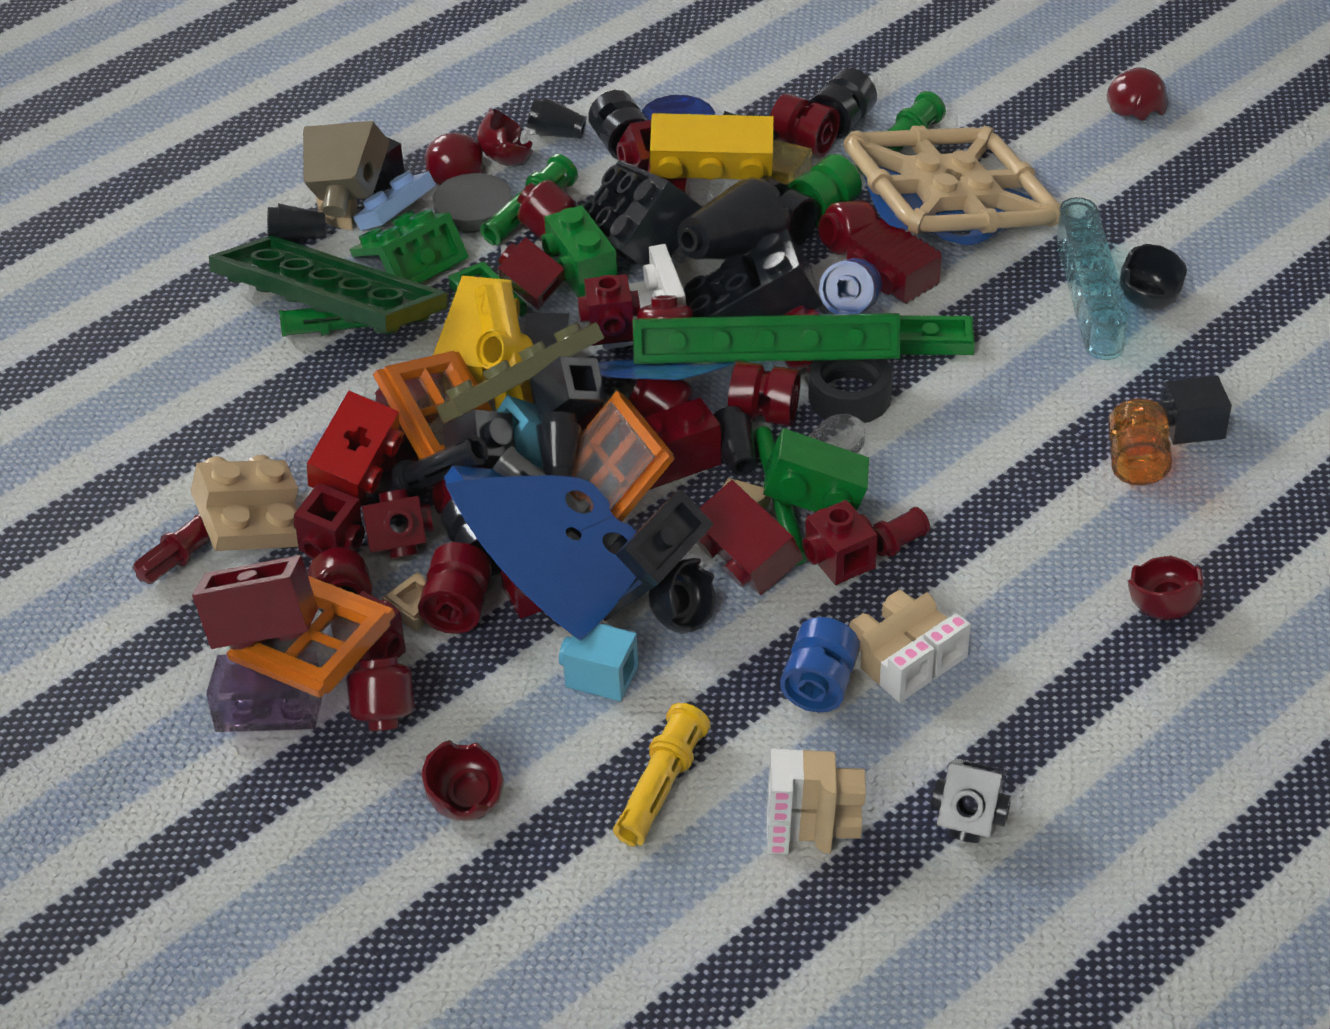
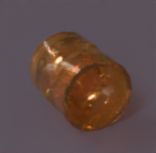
(1140, 442)

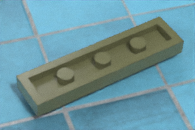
(503, 377)

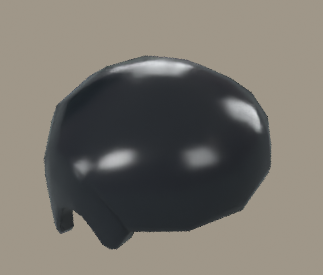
(1152, 276)
(684, 597)

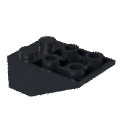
(639, 211)
(757, 283)

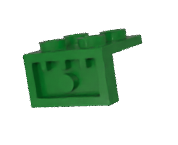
(415, 245)

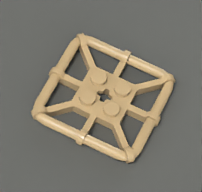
(951, 180)

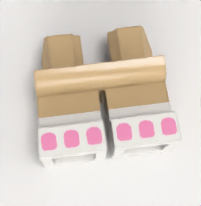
(910, 643)
(812, 800)

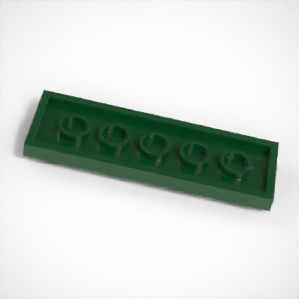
(329, 283)

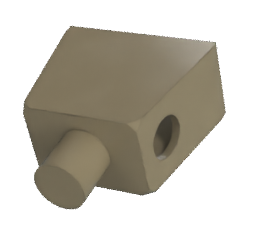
(342, 162)

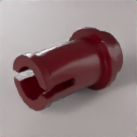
(900, 531)

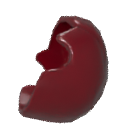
(1137, 93)
(501, 139)
(452, 156)
(1166, 587)
(462, 781)

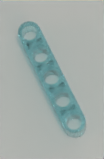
(1092, 279)

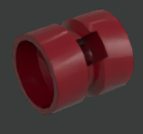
(805, 124)
(765, 393)
(455, 588)

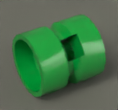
(830, 182)

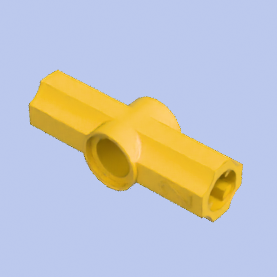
(500, 334)

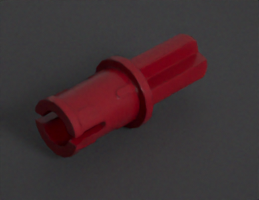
(171, 551)

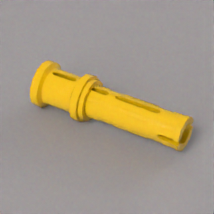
(669, 756)

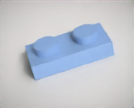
(384, 206)

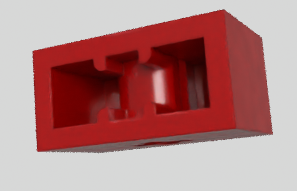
(355, 446)

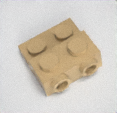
(246, 502)

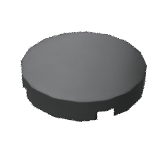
(471, 199)

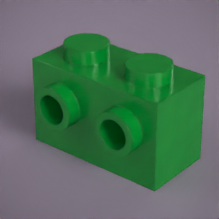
(578, 247)
(814, 473)

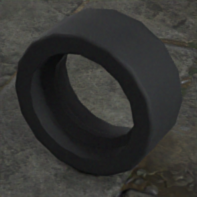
(862, 404)

